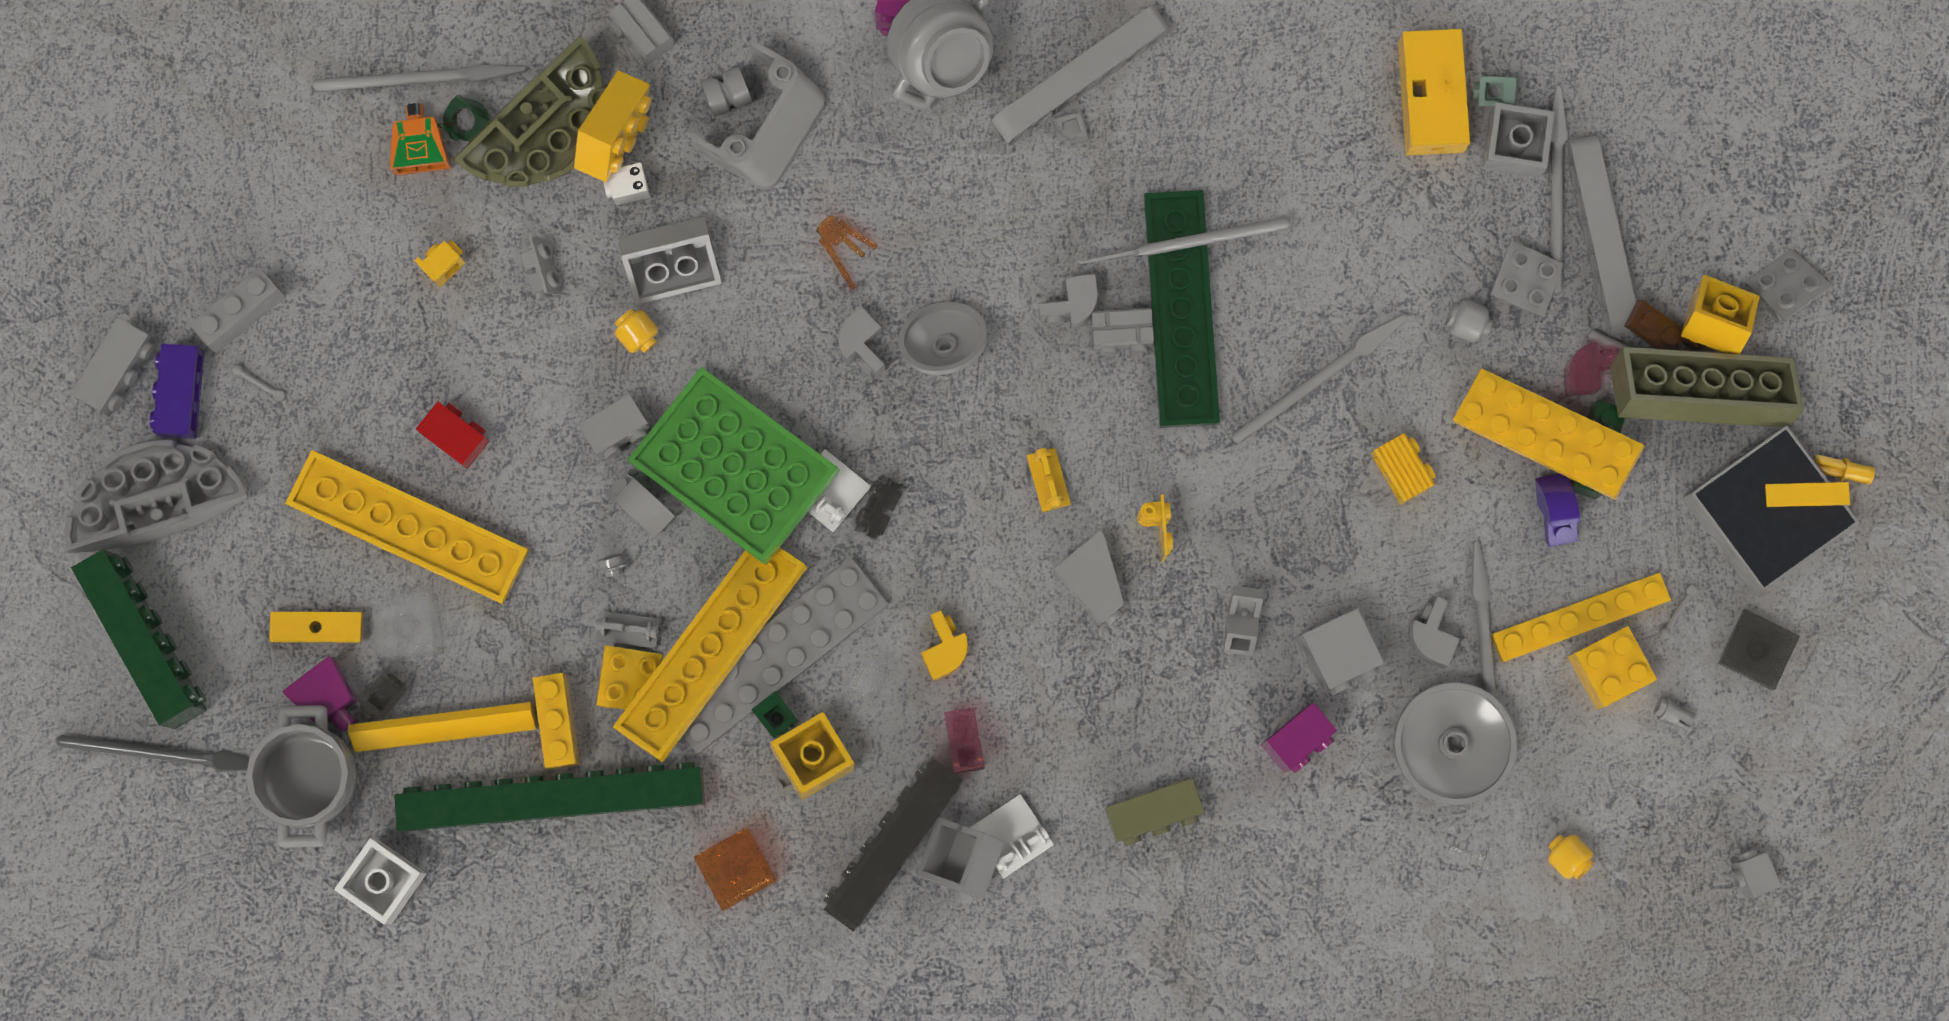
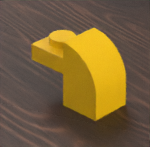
(950, 654)

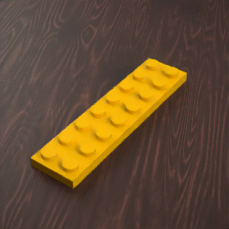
(407, 527)
(707, 651)

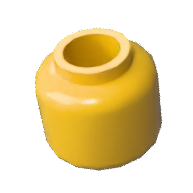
(636, 331)
(1570, 856)

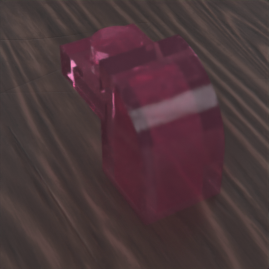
(1584, 369)
(964, 740)

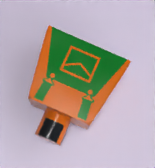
(417, 144)

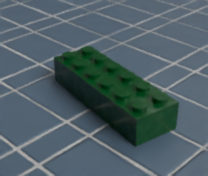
(140, 639)

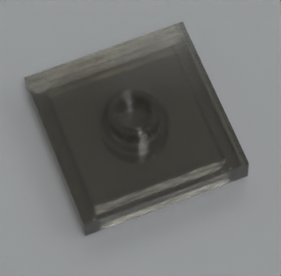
(1758, 649)

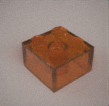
(735, 869)

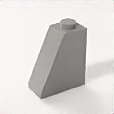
(1092, 580)

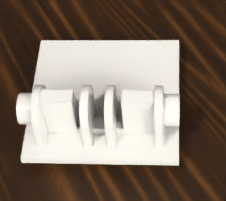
(839, 496)
(1019, 831)

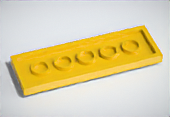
(1548, 434)

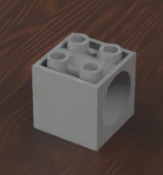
(1340, 652)

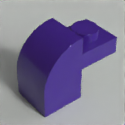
(1560, 509)

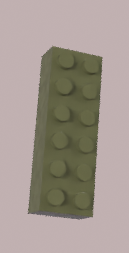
(1706, 387)

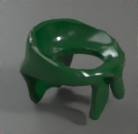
(480, 114)

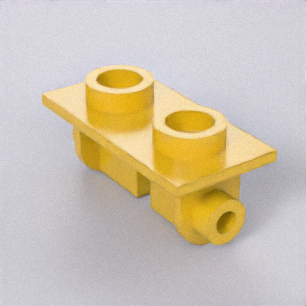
(1048, 479)

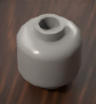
(1468, 320)

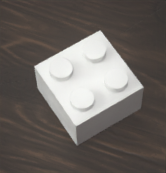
(380, 881)

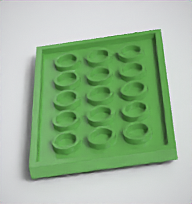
(733, 465)

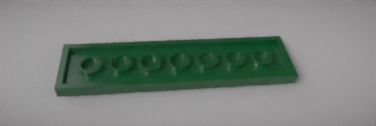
(1181, 312)

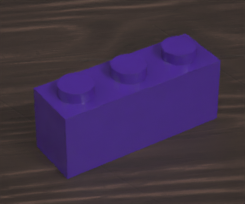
(177, 391)

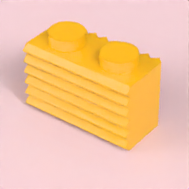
(1403, 468)

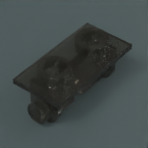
(881, 496)

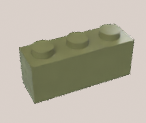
(1155, 812)

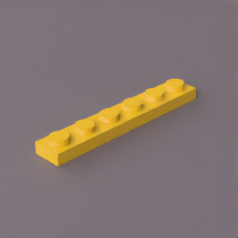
(1580, 617)

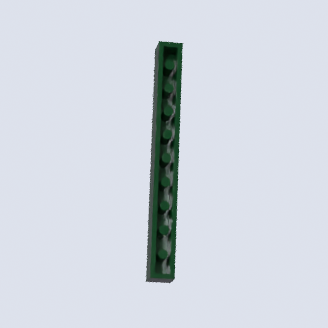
(549, 799)

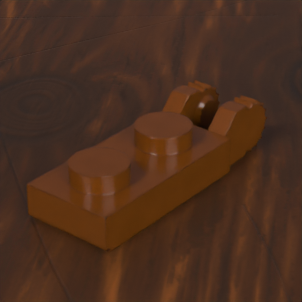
(1656, 328)

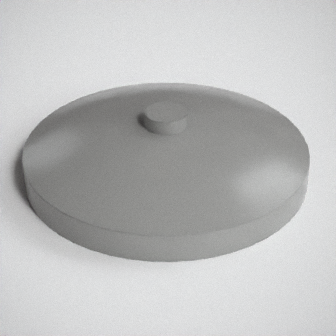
(1455, 744)

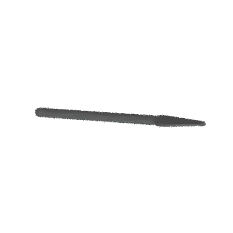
(220, 761)

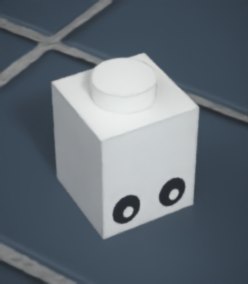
(627, 185)

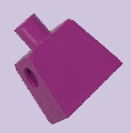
(327, 687)

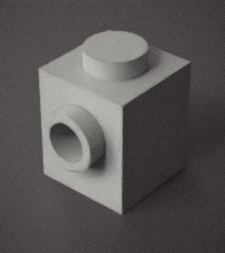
(1754, 874)

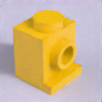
(441, 262)

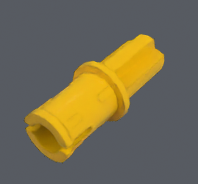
(1845, 469)

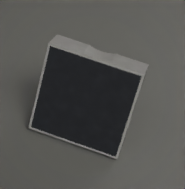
(1759, 539)

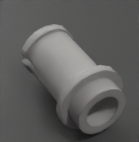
(1670, 712)

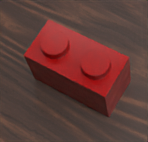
(452, 434)

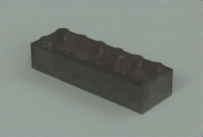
(893, 844)

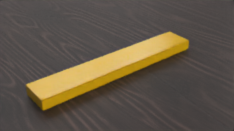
(442, 727)

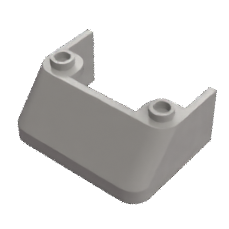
(782, 132)

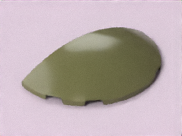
(538, 128)

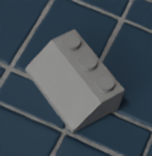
(669, 260)

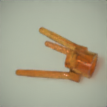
(834, 233)

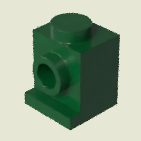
(767, 708)

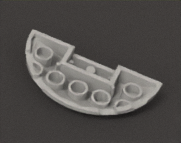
(149, 495)

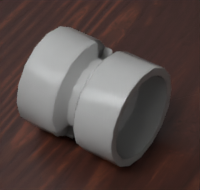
(726, 91)

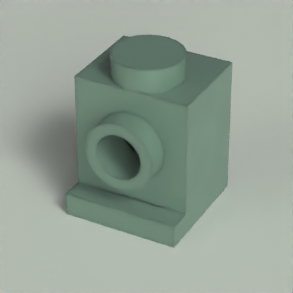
(1507, 90)

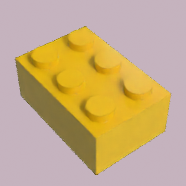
(612, 126)

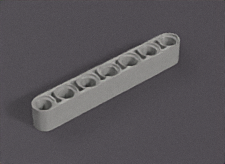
(1081, 75)
(1601, 232)

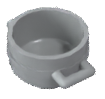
(939, 49)
(301, 776)

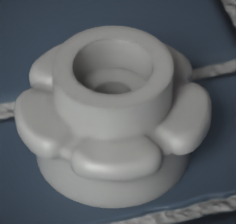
(612, 565)

